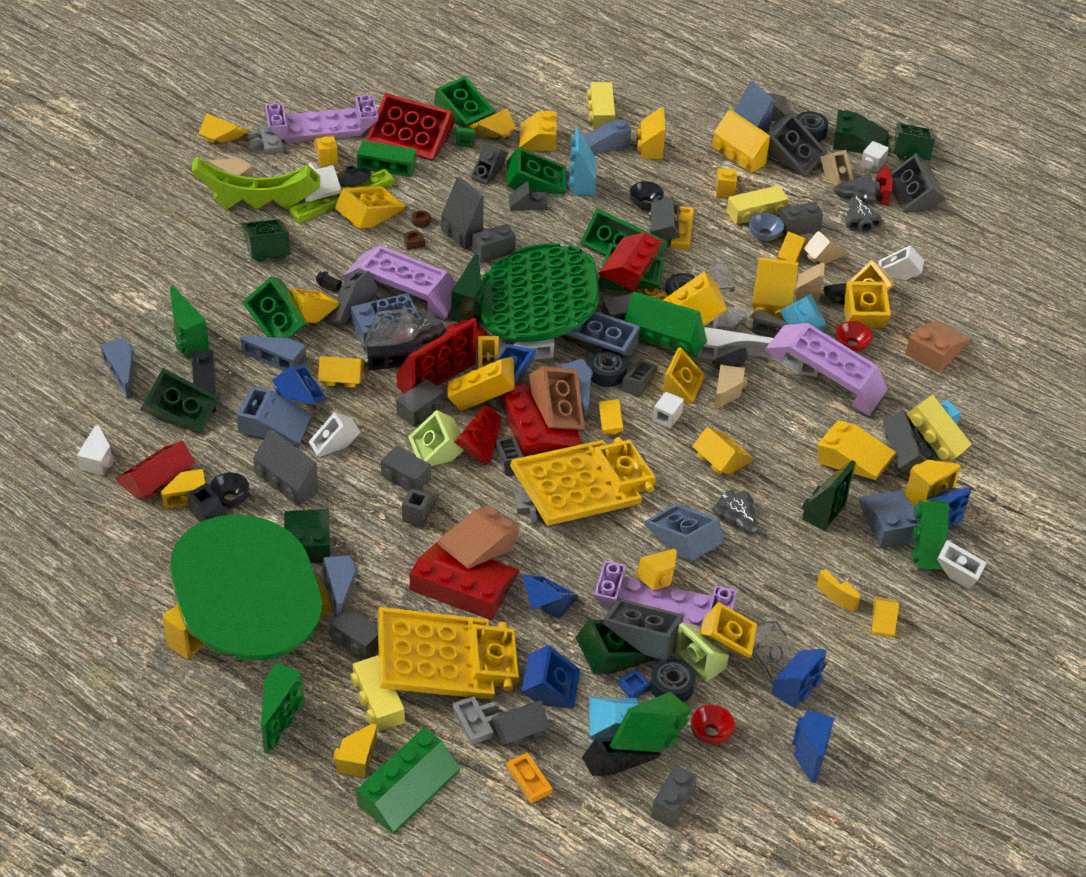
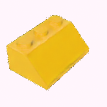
(741, 142)
(700, 295)
(482, 384)

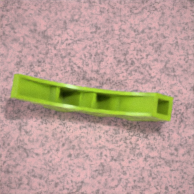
(232, 188)

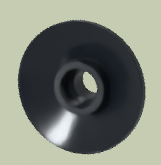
(353, 176)

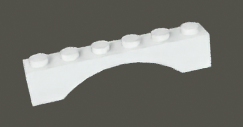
(723, 342)

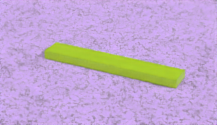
(311, 209)

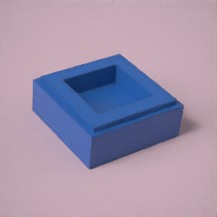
(634, 684)

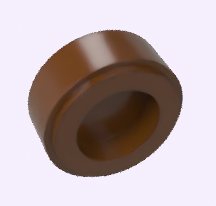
(421, 218)

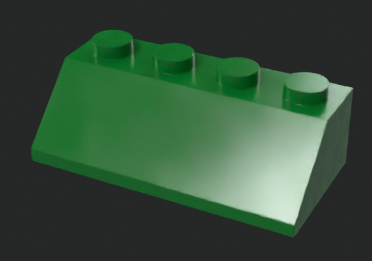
(610, 229)
(666, 323)
(407, 781)

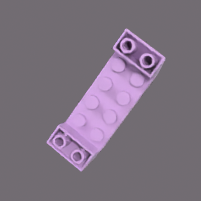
(313, 125)
(408, 276)
(833, 361)
(693, 605)

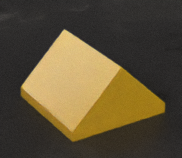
(683, 377)

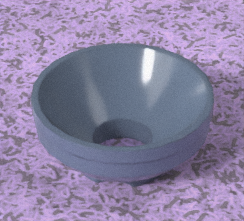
(766, 223)

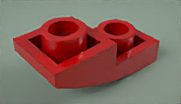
(885, 181)

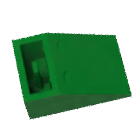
(281, 700)

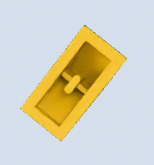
(792, 247)
(487, 350)
(884, 616)

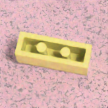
(600, 103)
(746, 205)
(939, 429)
(382, 704)

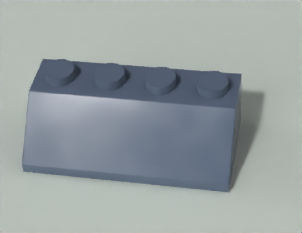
(608, 333)

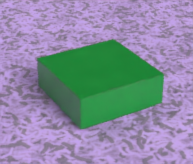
(465, 137)

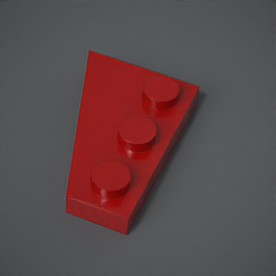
(480, 435)

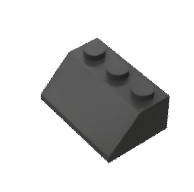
(916, 185)
(907, 442)
(286, 468)

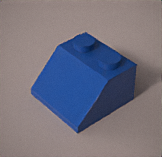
(298, 385)
(550, 678)
(812, 741)

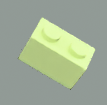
(435, 439)
(700, 652)

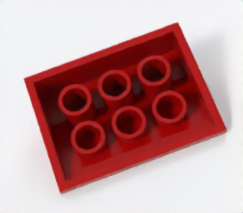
(412, 125)
(440, 358)
(529, 425)
(470, 589)

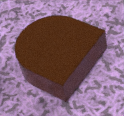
(414, 240)

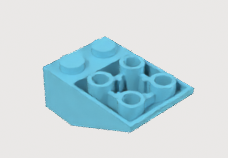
(583, 166)

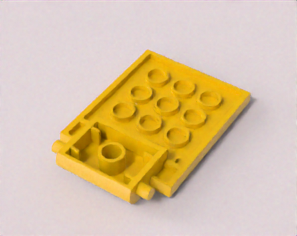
(584, 479)
(445, 654)

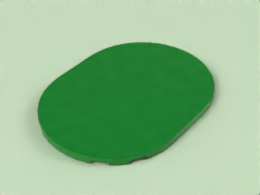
(539, 292)
(245, 587)

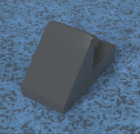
(524, 200)

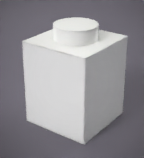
(874, 157)
(668, 410)

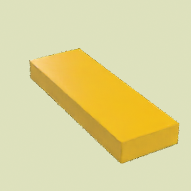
(685, 227)

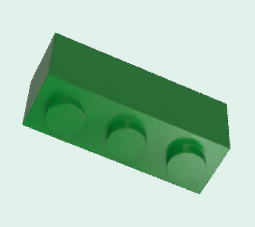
(381, 156)
(929, 533)

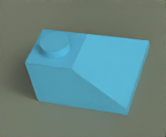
(804, 311)
(607, 715)

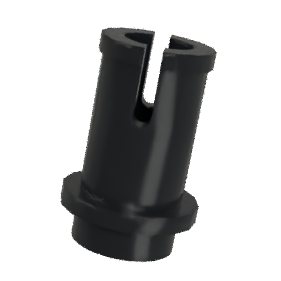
(328, 281)

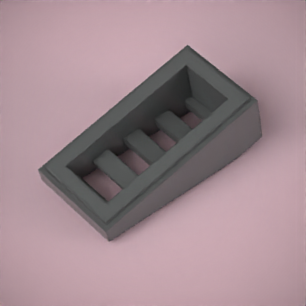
(763, 322)
(636, 380)
(508, 454)

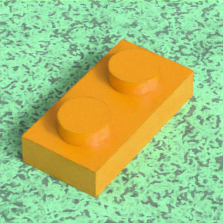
(529, 777)

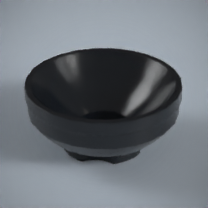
(645, 191)
(835, 292)
(735, 359)
(230, 484)

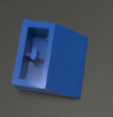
(957, 499)
(800, 676)

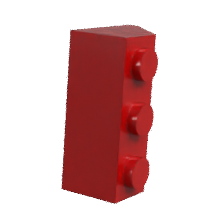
(631, 260)
(156, 470)

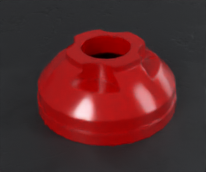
(854, 332)
(714, 717)

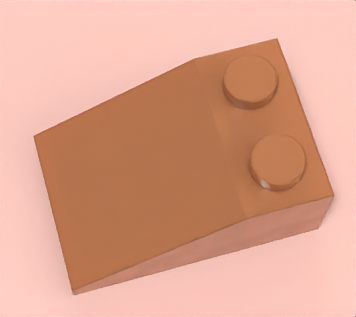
(936, 345)
(558, 397)
(480, 537)

